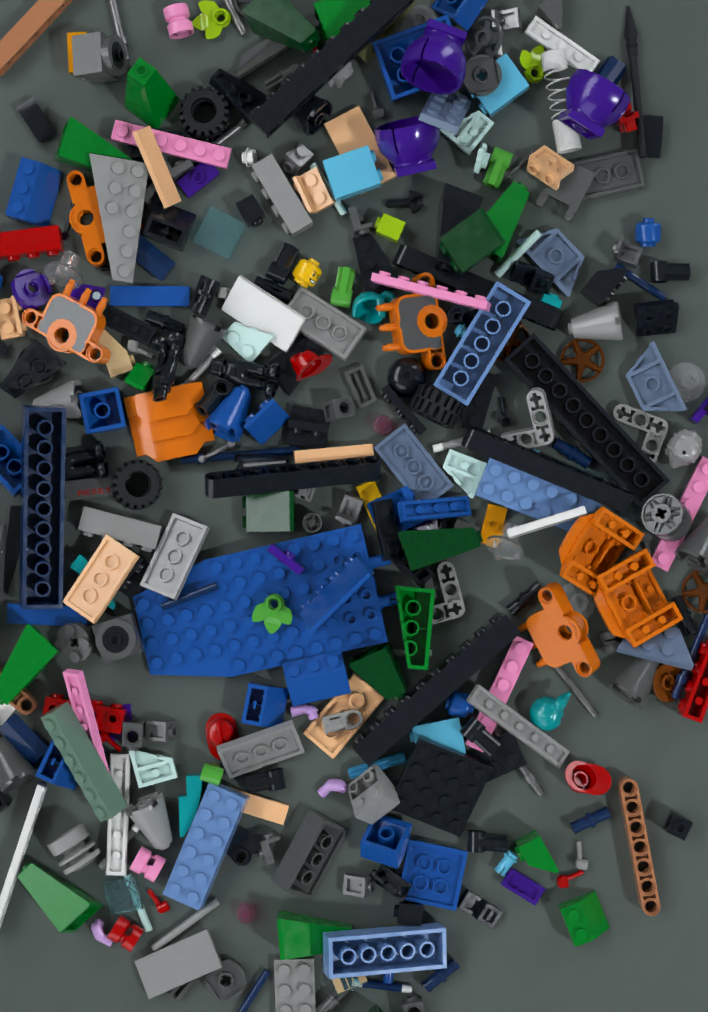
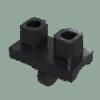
(203, 295)

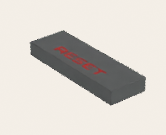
(88, 488)

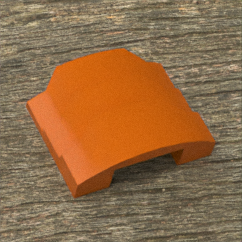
(168, 427)
(594, 547)
(633, 600)

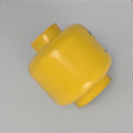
(307, 272)

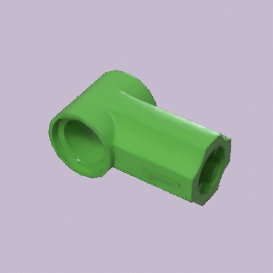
(498, 164)
(343, 291)
(212, 773)

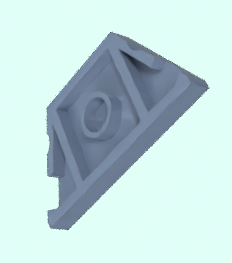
(557, 256)
(654, 383)
(663, 648)

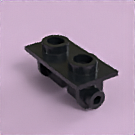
(391, 882)

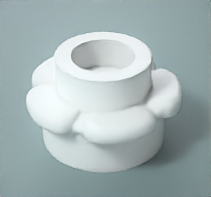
(249, 157)

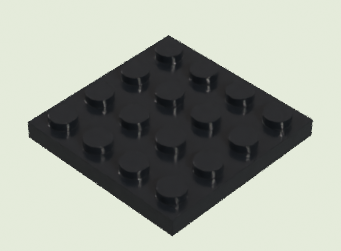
(440, 786)

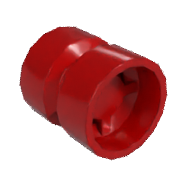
(117, 933)

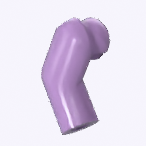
(305, 709)
(333, 785)
(98, 932)

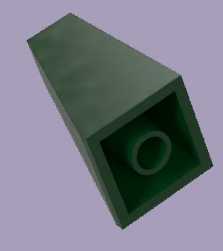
(281, 23)
(436, 545)

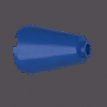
(230, 415)

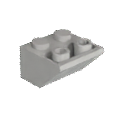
(372, 795)

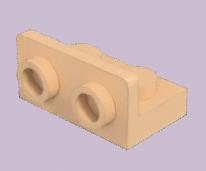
(549, 166)
(313, 191)
(11, 319)

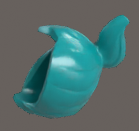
(365, 306)
(548, 711)

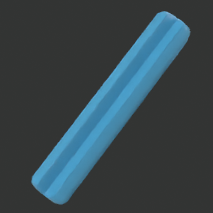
(383, 763)

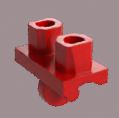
(627, 121)

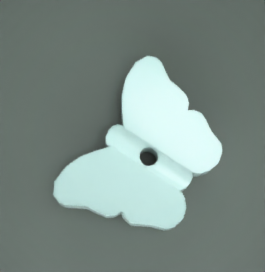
(482, 158)

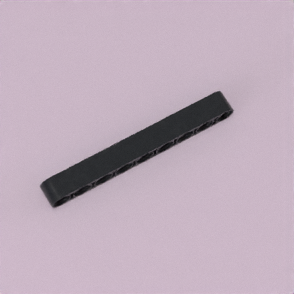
(419, 263)
(547, 469)
(292, 476)

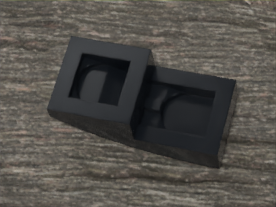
(35, 119)
(653, 135)
(536, 278)
(479, 908)

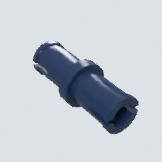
(572, 453)
(590, 820)
(440, 975)

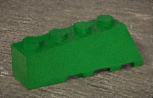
(416, 619)

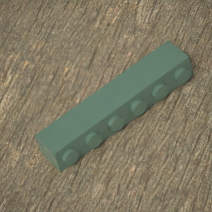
(84, 761)

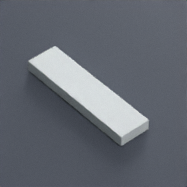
(552, 39)
(546, 522)

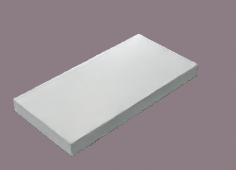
(263, 311)

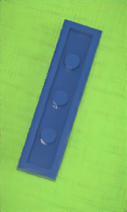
(149, 296)
(434, 509)
(55, 617)

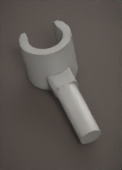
(223, 293)
(132, 346)
(580, 863)

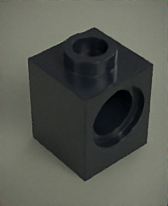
(251, 211)
(677, 825)
(409, 913)

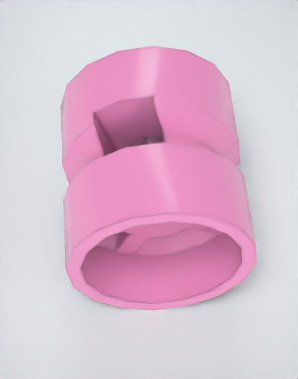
(179, 24)
(140, 864)

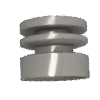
(74, 849)

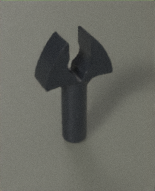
(406, 202)

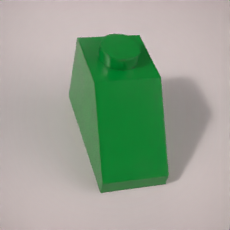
(140, 376)

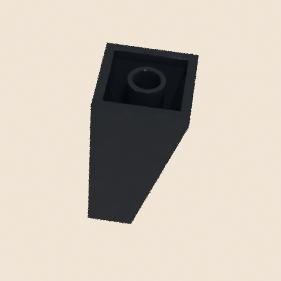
(453, 208)

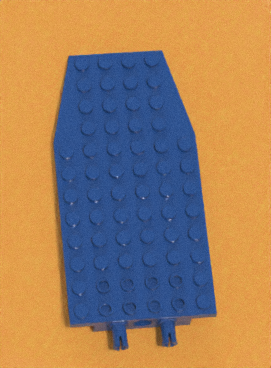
(217, 630)

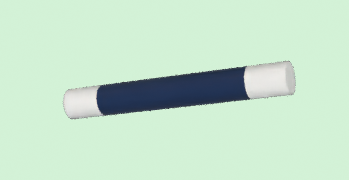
(389, 987)

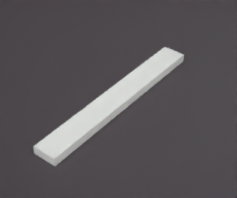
(21, 848)

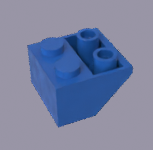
(266, 421)
(264, 705)
(55, 770)

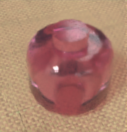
(382, 425)
(246, 912)

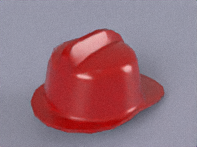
(309, 364)
(220, 730)
(587, 778)

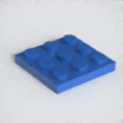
(434, 873)

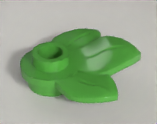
(272, 616)

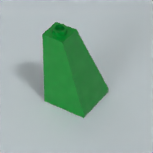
(335, 13)
(148, 94)
(78, 142)
(506, 214)
(25, 663)
(59, 899)
(303, 934)

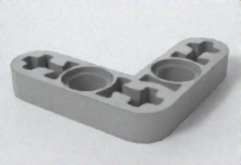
(535, 431)
(651, 433)
(449, 599)

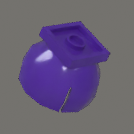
(438, 58)
(592, 104)
(408, 145)

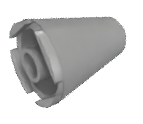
(598, 324)
(66, 396)
(152, 819)

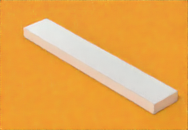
(118, 825)

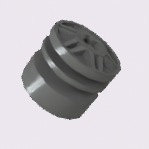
(676, 520)

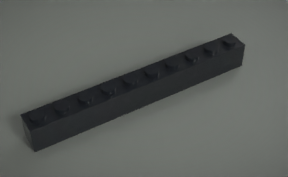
(326, 64)

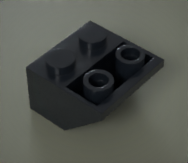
(169, 226)
(601, 285)

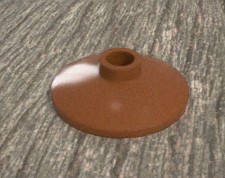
(665, 682)

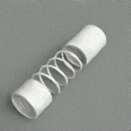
(566, 138)

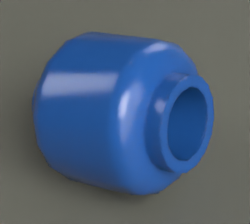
(648, 232)
(457, 705)

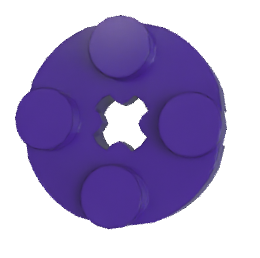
(24, 295)

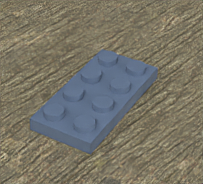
(445, 111)
(413, 464)

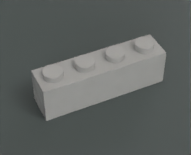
(282, 196)
(121, 528)

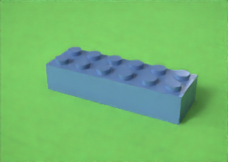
(482, 344)
(529, 494)
(206, 845)
(384, 950)

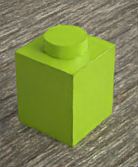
(389, 227)

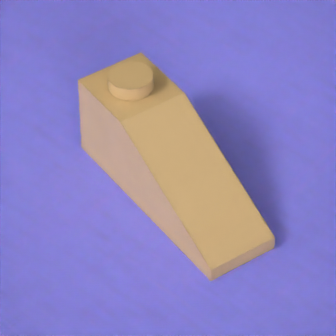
(120, 361)

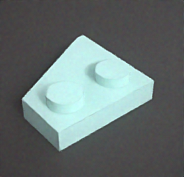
(470, 132)
(247, 340)
(464, 470)
(152, 768)

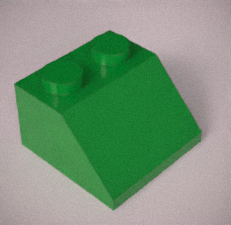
(533, 850)
(584, 918)

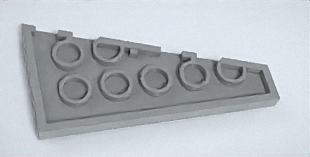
(120, 198)

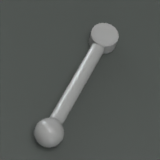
(202, 458)

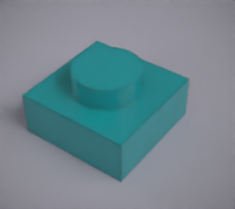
(552, 300)

